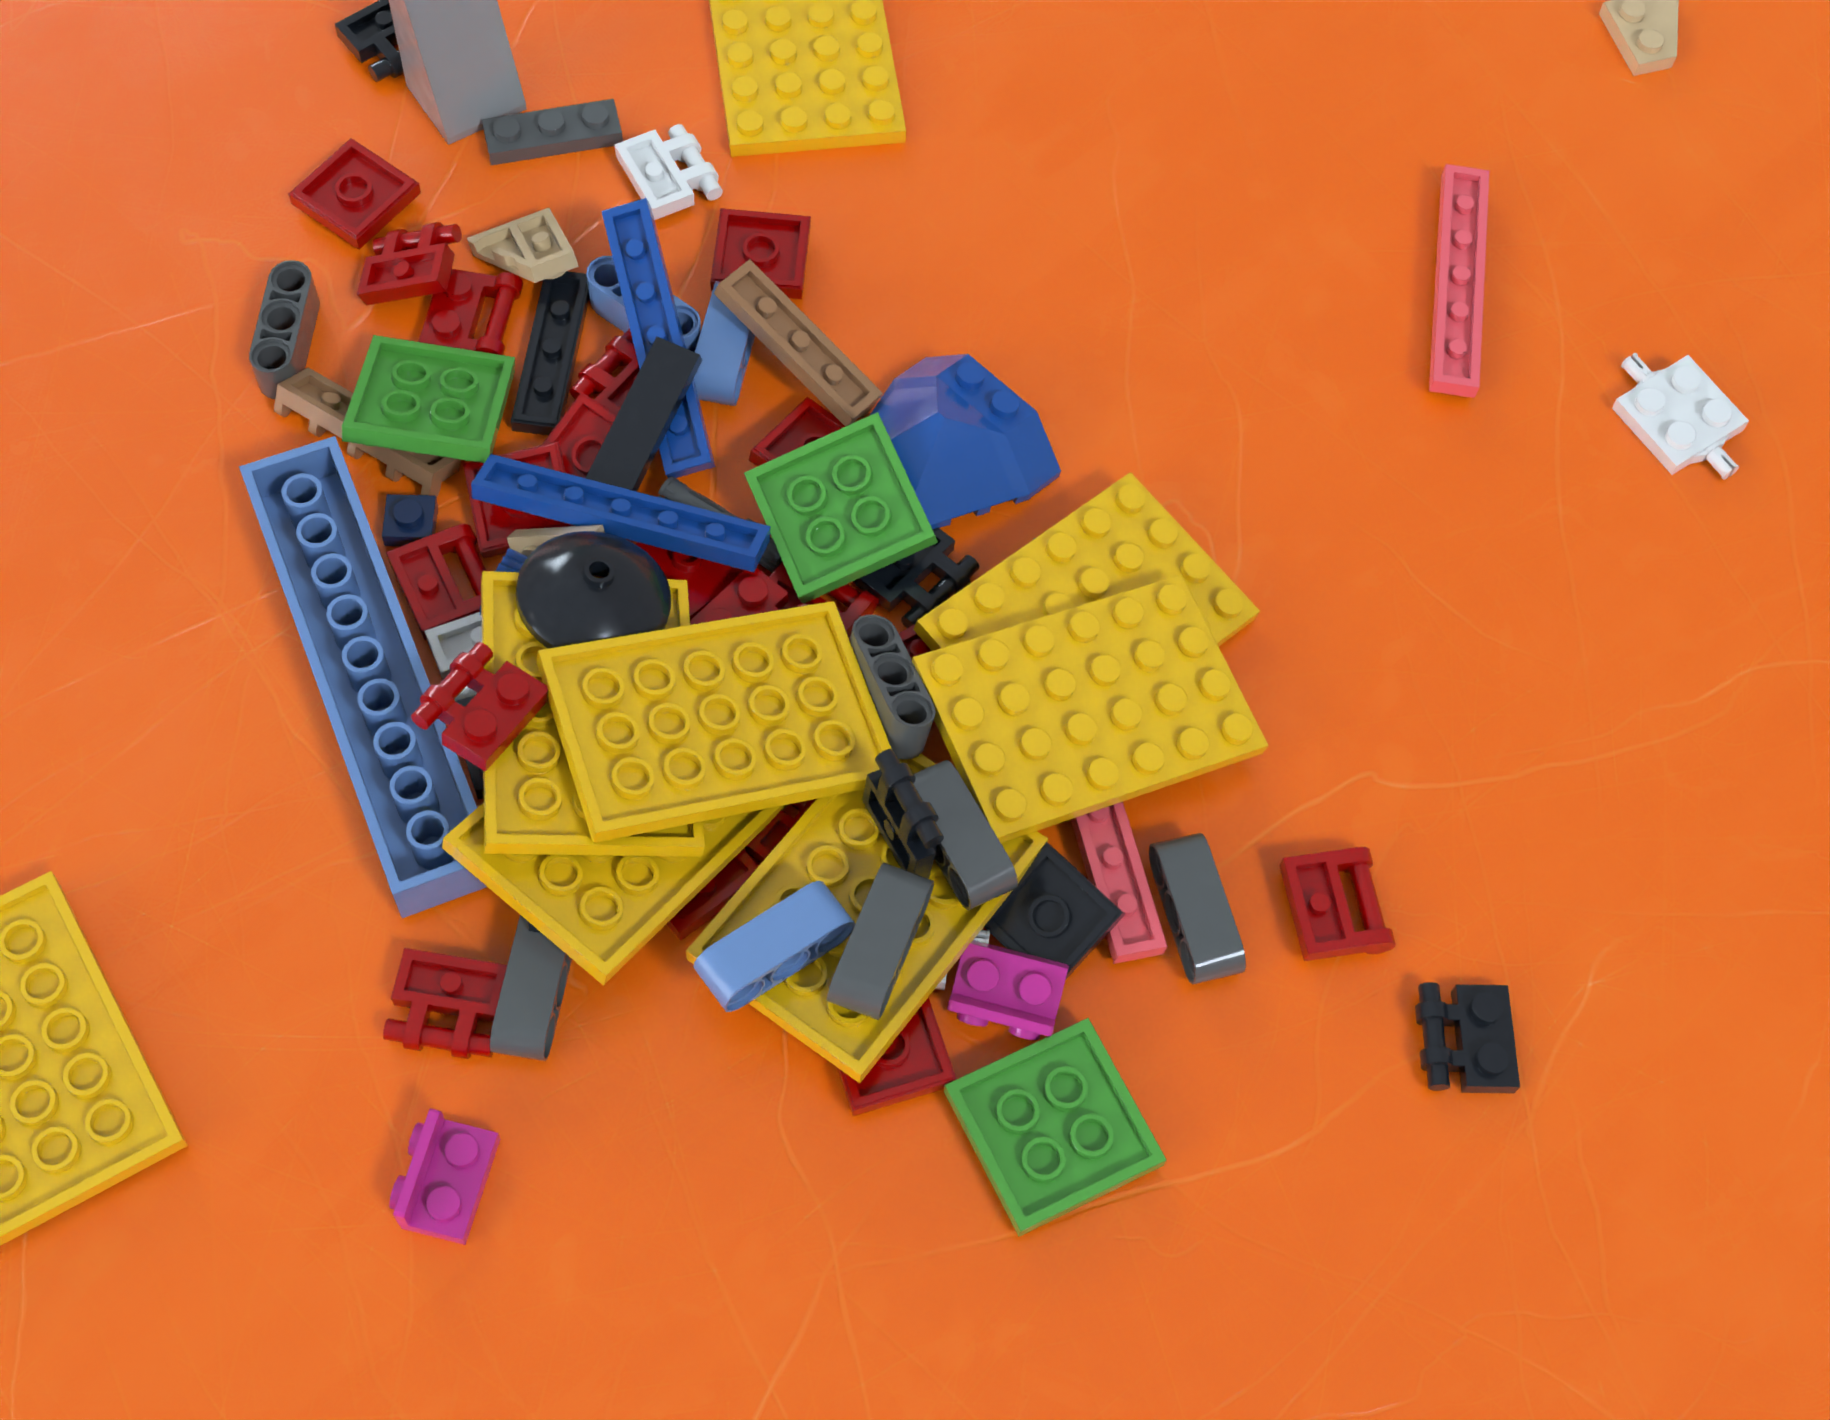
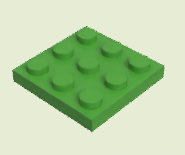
(429, 399)
(840, 508)
(1054, 1126)

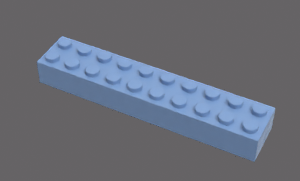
(364, 669)

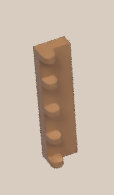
(798, 343)
(326, 406)

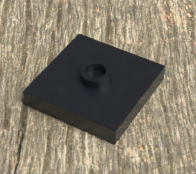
(1054, 912)

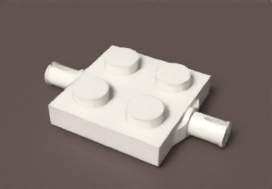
(1680, 415)

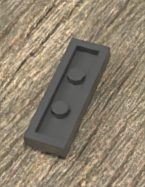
(552, 131)

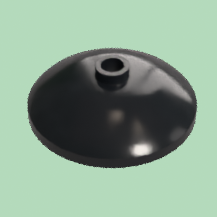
(570, 606)

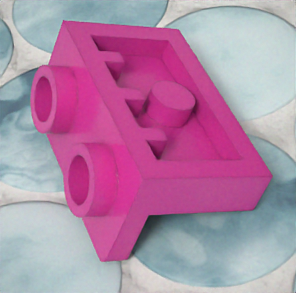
(1008, 990)
(443, 1178)

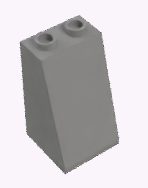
(457, 62)

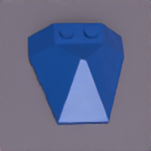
(965, 438)

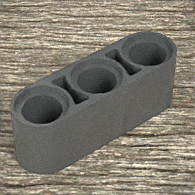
(284, 325)
(893, 685)
(970, 850)
(1197, 908)
(880, 941)
(530, 996)

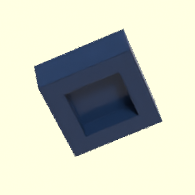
(409, 518)

